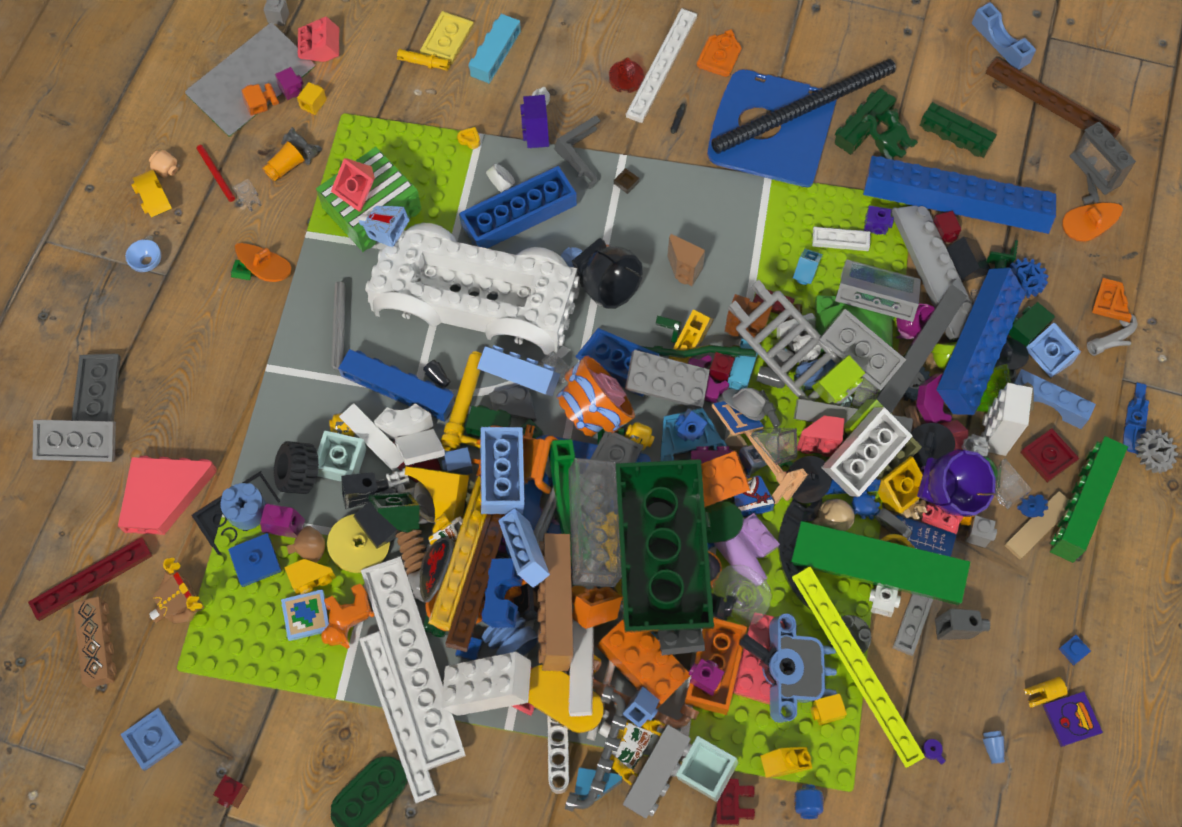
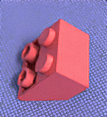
(318, 40)
(822, 436)

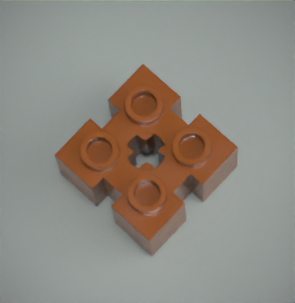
(748, 307)

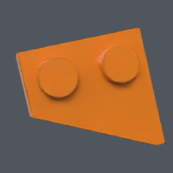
(1112, 301)

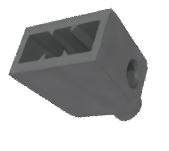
(960, 624)

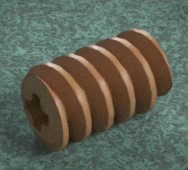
(411, 549)

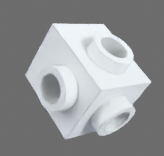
(880, 604)

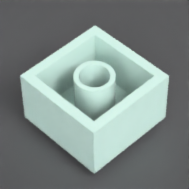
(340, 455)

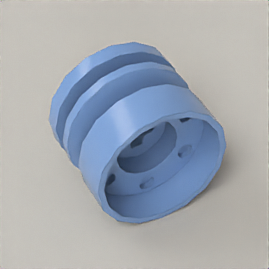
(511, 639)

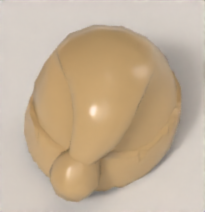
(835, 515)

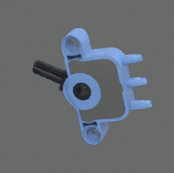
(802, 666)

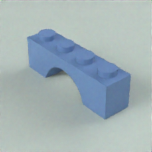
(989, 24)
(1071, 407)

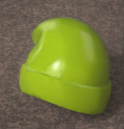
(942, 354)

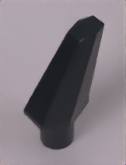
(812, 511)

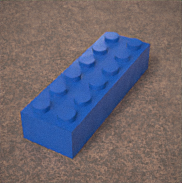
(518, 208)

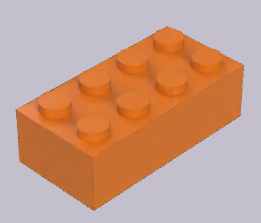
(723, 478)
(723, 649)
(640, 661)

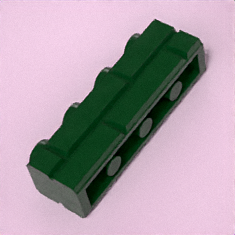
(957, 130)
(855, 131)

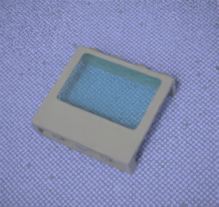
(879, 290)

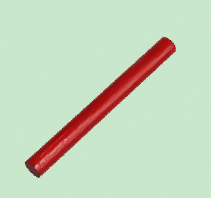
(216, 174)

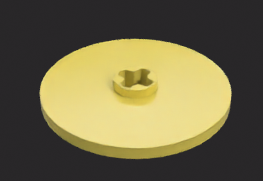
(343, 549)

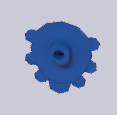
(865, 506)
(1033, 506)

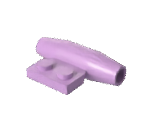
(751, 543)

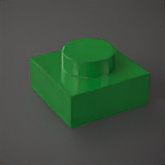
(240, 271)

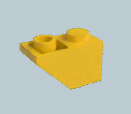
(308, 575)
(786, 761)

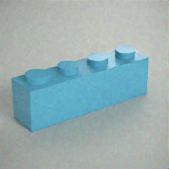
(494, 48)

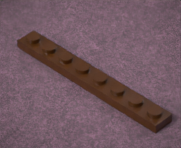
(1046, 97)
(475, 584)

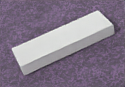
(841, 238)

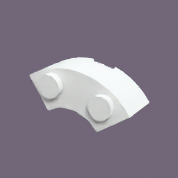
(404, 422)

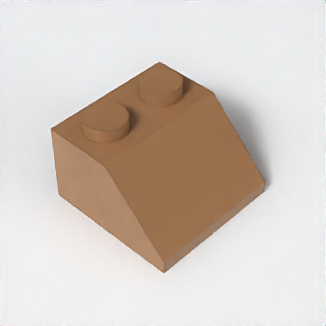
(685, 260)

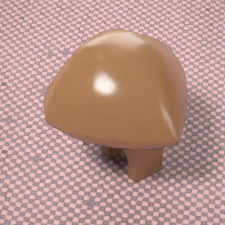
(308, 544)

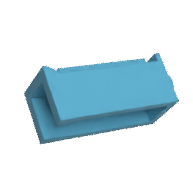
(742, 369)

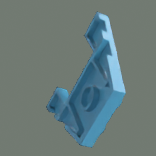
(673, 444)

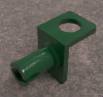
(1003, 260)

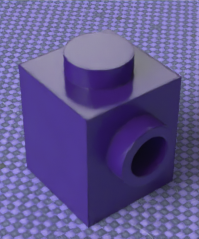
(878, 220)

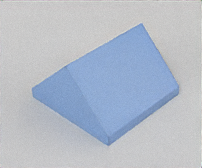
(1053, 350)

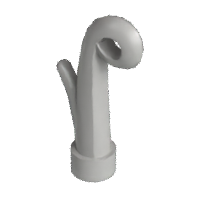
(1115, 339)

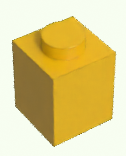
(312, 98)
(828, 709)

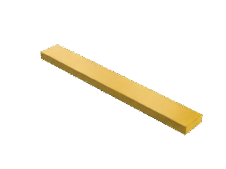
(460, 561)

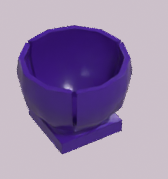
(955, 482)

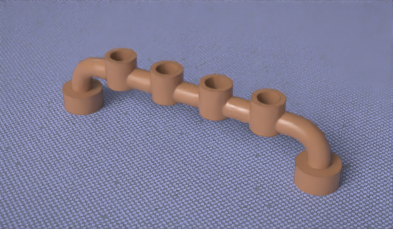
(687, 712)

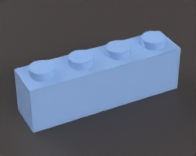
(519, 371)
(523, 548)

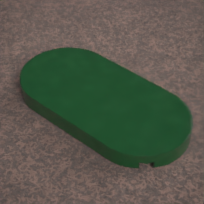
(369, 793)

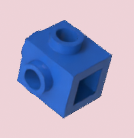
(696, 429)

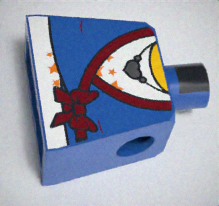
(755, 500)

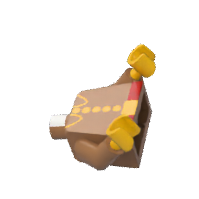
(175, 596)

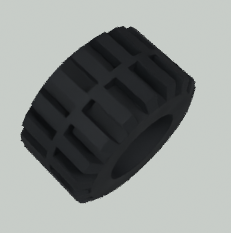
(296, 467)

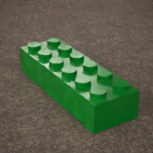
(1088, 499)

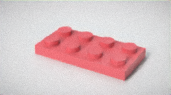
(750, 678)

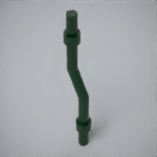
(734, 351)

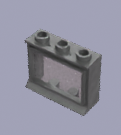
(1102, 158)

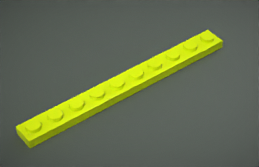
(858, 667)

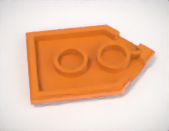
(720, 54)

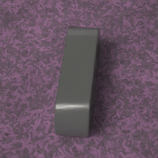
(892, 523)

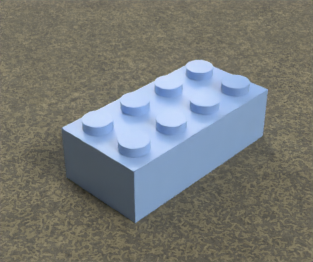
(501, 470)

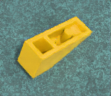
(692, 333)

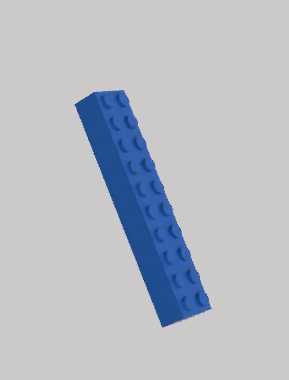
(961, 194)

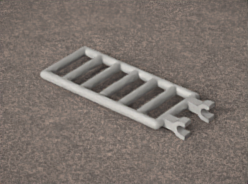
(768, 356)

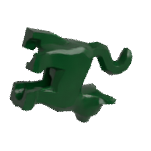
(894, 134)

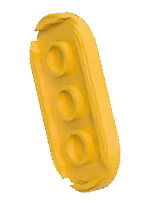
(551, 696)

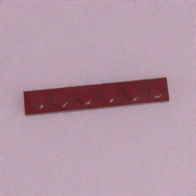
(90, 579)

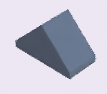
(751, 459)

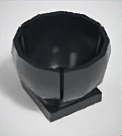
(606, 273)

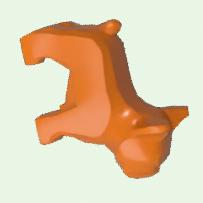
(345, 616)

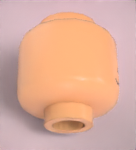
(163, 163)

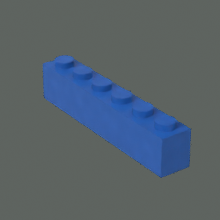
(397, 384)

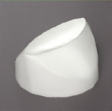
(500, 177)

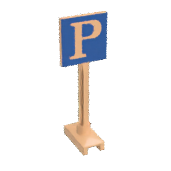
(740, 424)

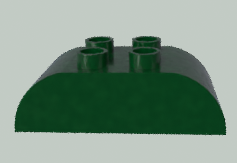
(663, 546)

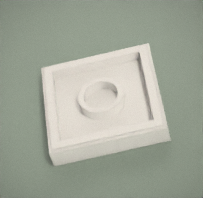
(419, 447)

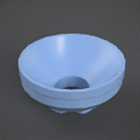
(140, 250)

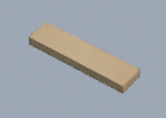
(1037, 526)

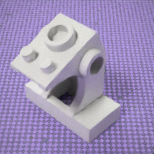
(785, 327)

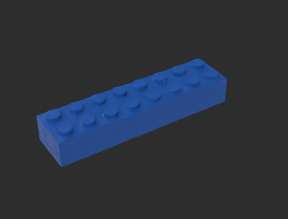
(981, 341)

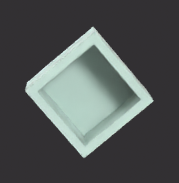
(707, 768)

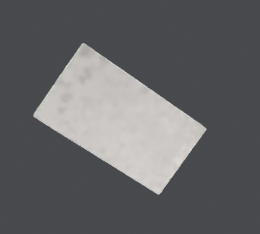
(251, 64)

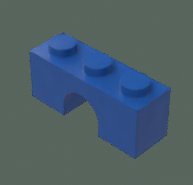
(497, 610)

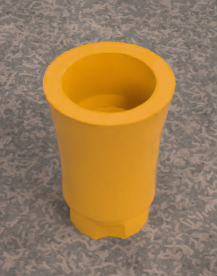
(283, 162)

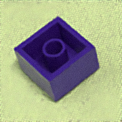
(534, 121)

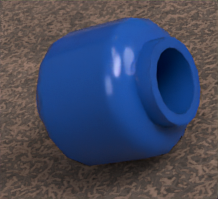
(808, 802)

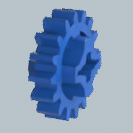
(1035, 277)

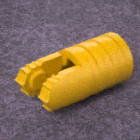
(1048, 690)

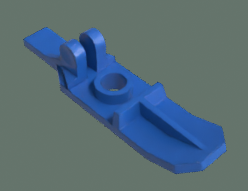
(1134, 428)

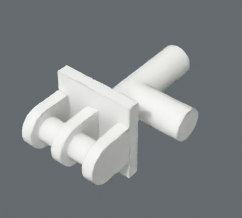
(399, 484)

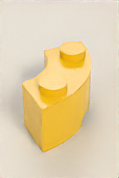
(151, 193)

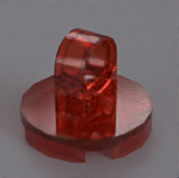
(626, 76)

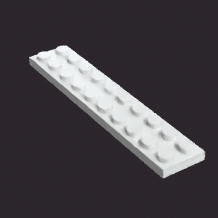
(412, 663)

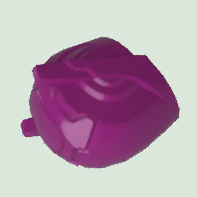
(911, 329)

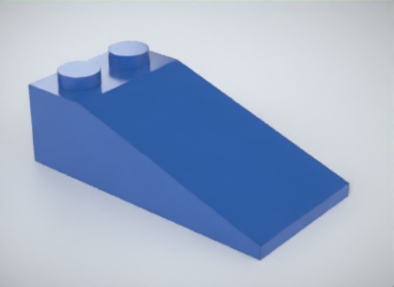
(612, 354)

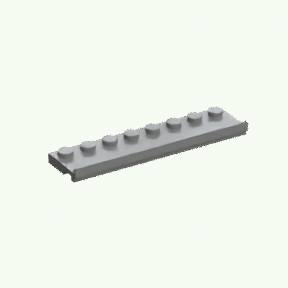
(931, 261)

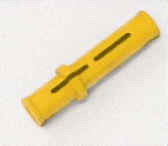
(421, 59)

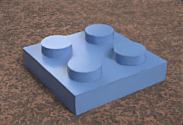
(151, 739)

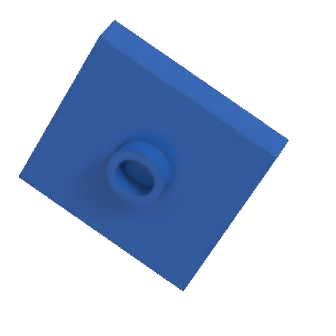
(254, 560)

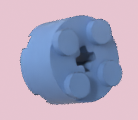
(243, 495)

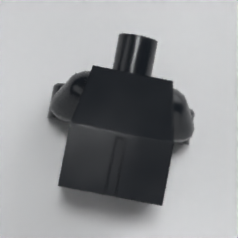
(722, 609)

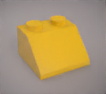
(901, 486)

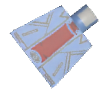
(385, 224)

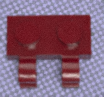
(728, 804)

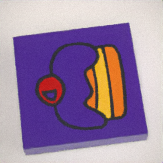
(1072, 719)

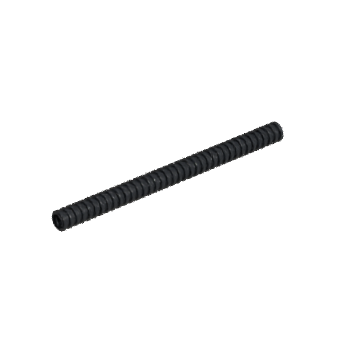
(803, 106)

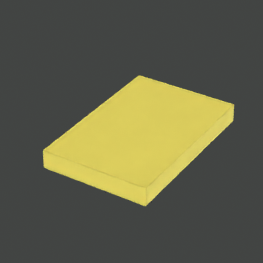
(447, 37)

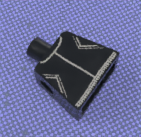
(357, 487)

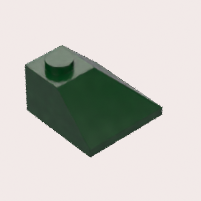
(398, 509)

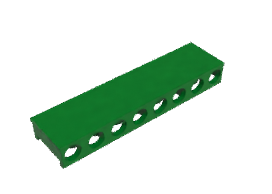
(881, 563)

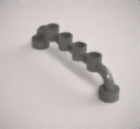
(605, 764)

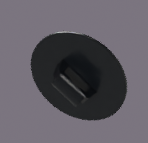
(1013, 354)
(935, 442)
(816, 482)

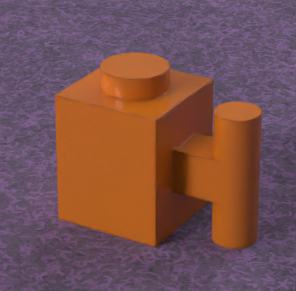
(256, 99)

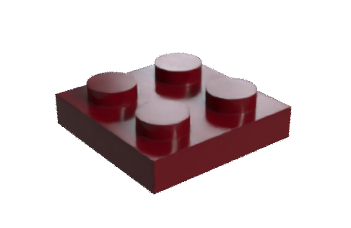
(1049, 455)

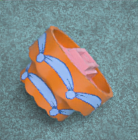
(594, 399)

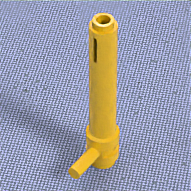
(455, 427)

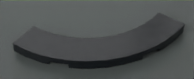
(787, 539)

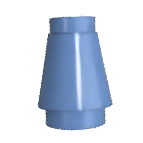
(995, 746)

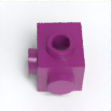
(289, 83)
(706, 675)

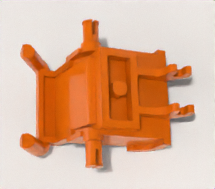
(534, 458)

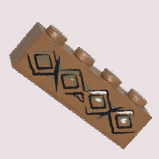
(94, 642)

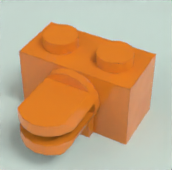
(594, 605)

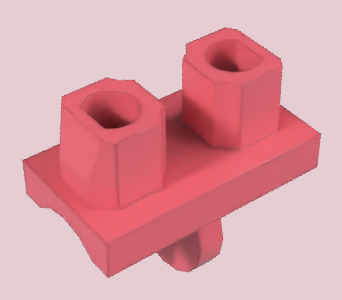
(939, 519)

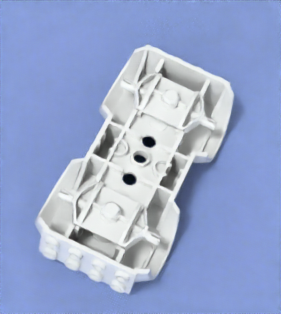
(532, 286)

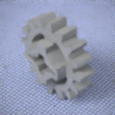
(1160, 460)

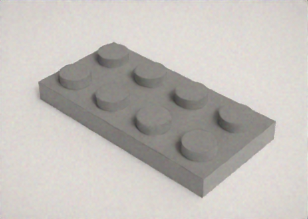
(869, 351)
(667, 379)
(74, 440)

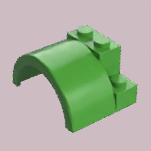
(828, 309)

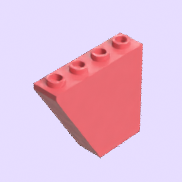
(160, 492)

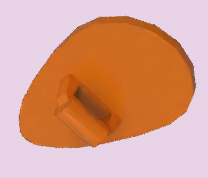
(1090, 220)
(263, 262)

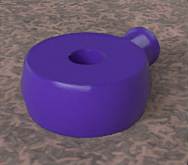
(936, 754)

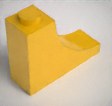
(446, 489)

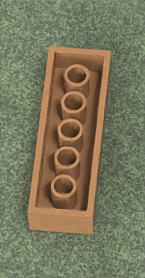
(555, 605)

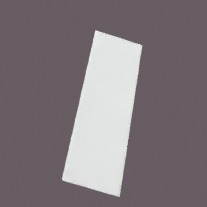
(372, 436)

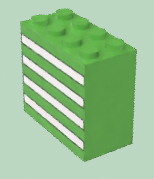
(388, 189)

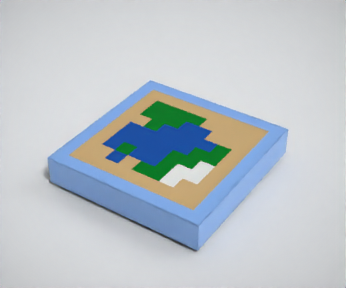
(305, 615)

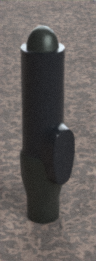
(677, 120)

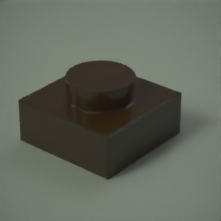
(626, 180)

